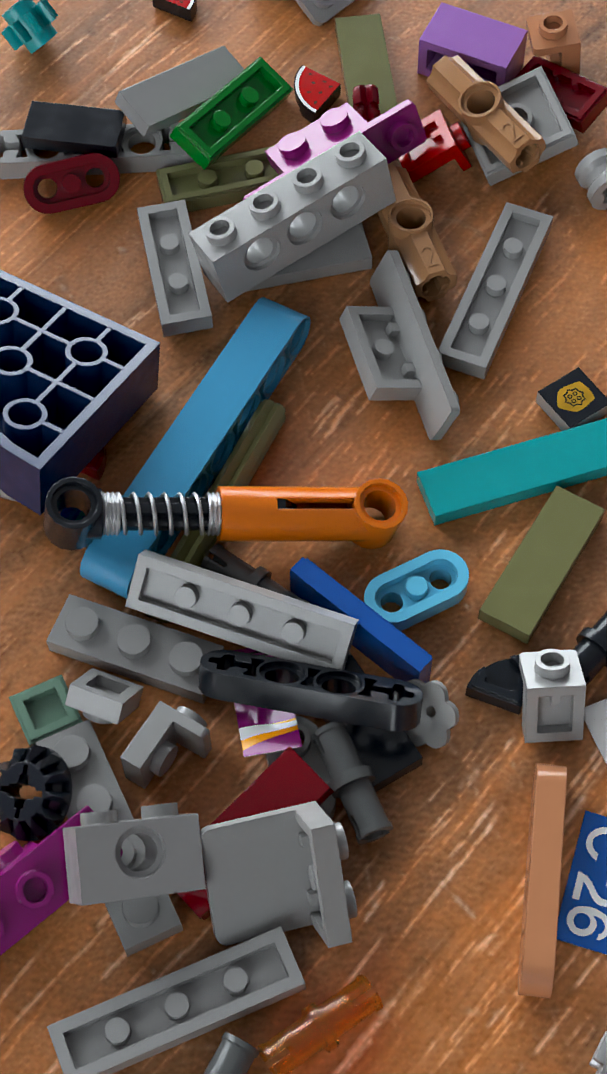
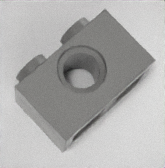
(170, 862)

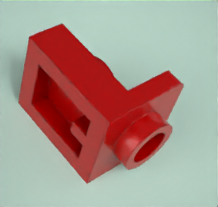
(442, 145)

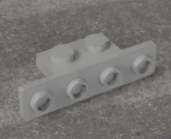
(397, 349)

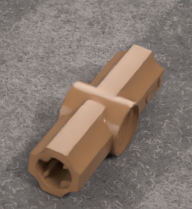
(486, 114)
(412, 234)

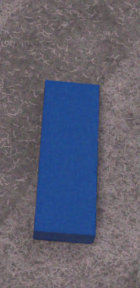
(373, 635)

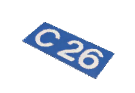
(584, 903)

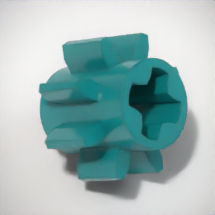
(29, 24)

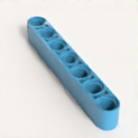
(204, 432)

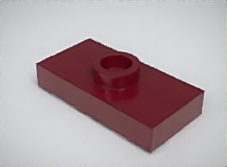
(578, 96)

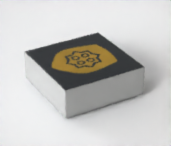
(572, 400)

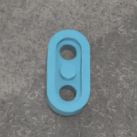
(412, 589)

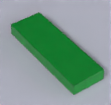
(231, 113)

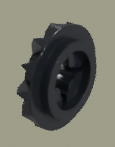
(38, 816)

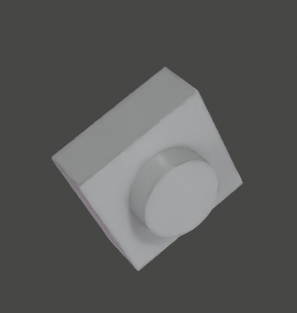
(104, 697)

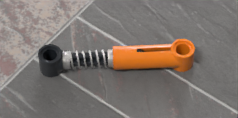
(230, 513)

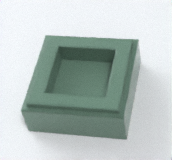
(43, 710)

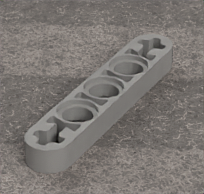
(16, 166)

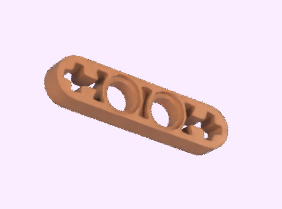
(542, 881)

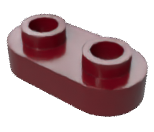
(71, 183)

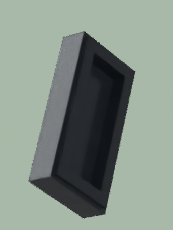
(74, 129)

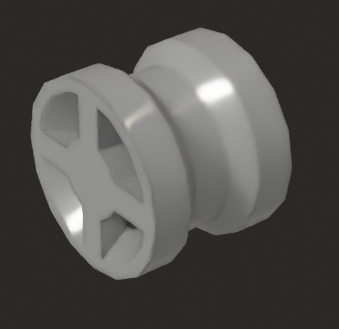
(592, 175)

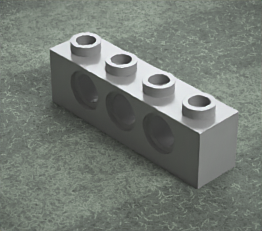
(293, 216)

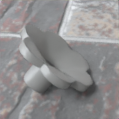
(437, 715)

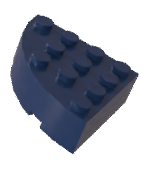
(63, 387)

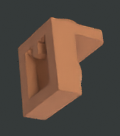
(556, 37)

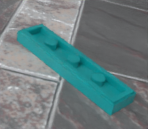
(515, 472)

